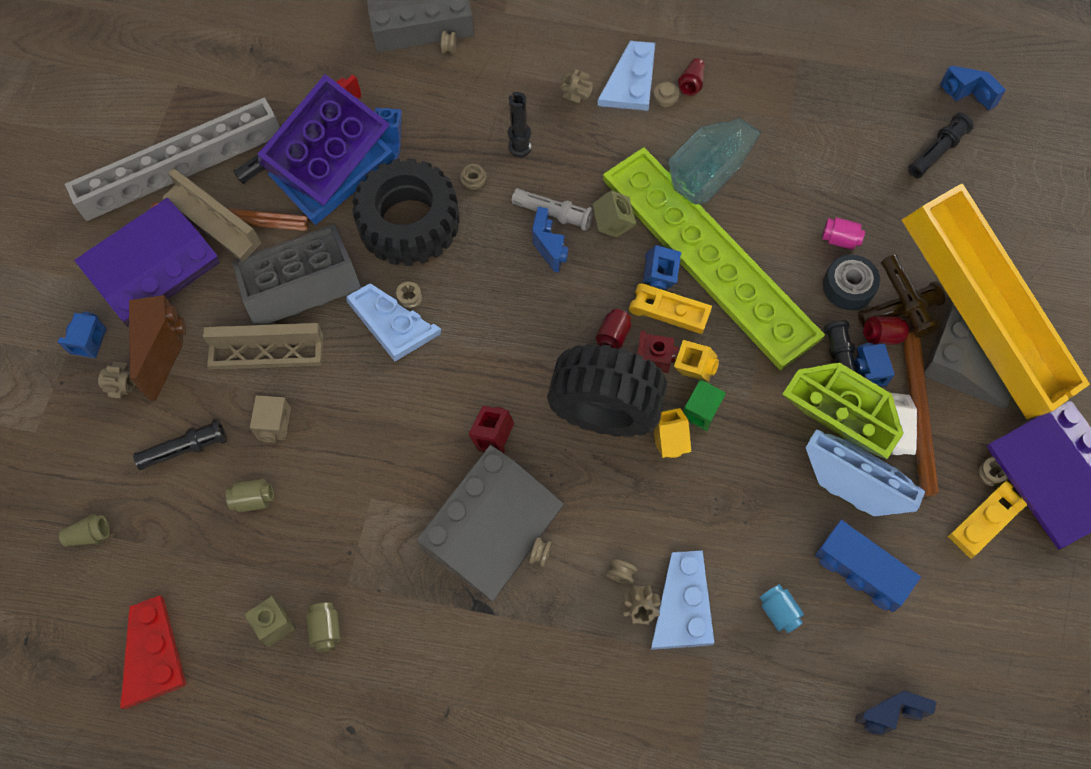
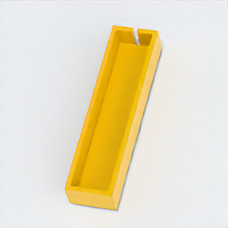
(995, 302)

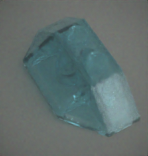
(711, 159)

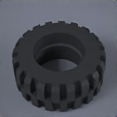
(400, 183)
(607, 390)

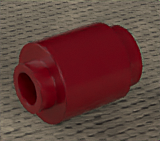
(614, 329)
(885, 330)

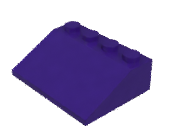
(322, 141)
(148, 258)
(1052, 471)

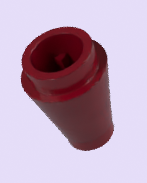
(692, 78)

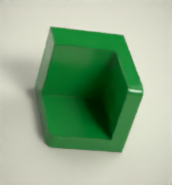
(703, 405)

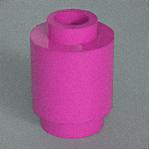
(843, 233)

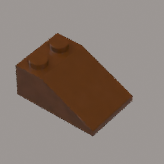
(154, 342)

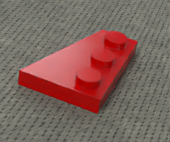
(151, 654)

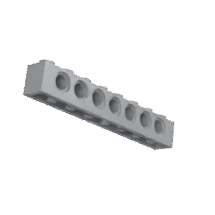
(187, 153)

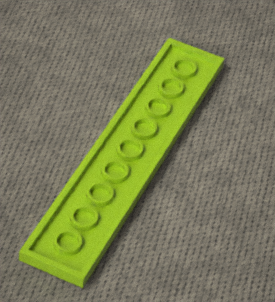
(715, 260)

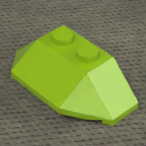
(847, 406)

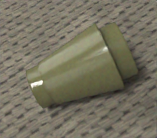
(85, 532)

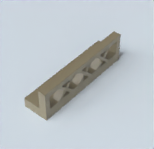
(212, 217)
(264, 336)

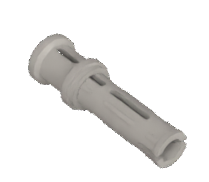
(564, 211)

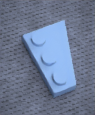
(631, 79)
(390, 323)
(684, 604)

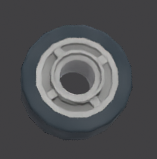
(855, 269)

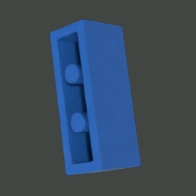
(867, 567)

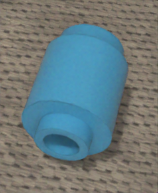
(782, 609)

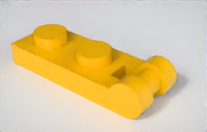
(670, 308)
(987, 520)

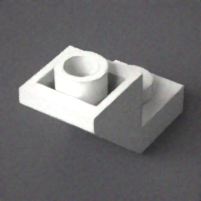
(908, 419)

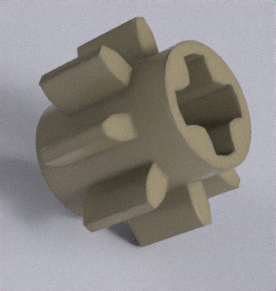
(576, 86)
(116, 380)
(641, 604)

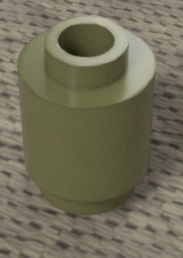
(249, 495)
(323, 627)

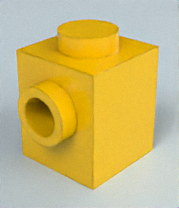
(696, 361)
(672, 434)

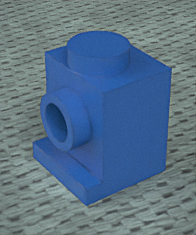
(666, 262)
(83, 335)
(874, 364)

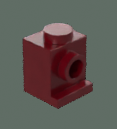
(650, 343)
(491, 428)

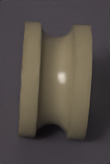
(448, 42)
(409, 287)
(986, 477)
(540, 552)
(621, 572)

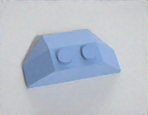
(861, 477)

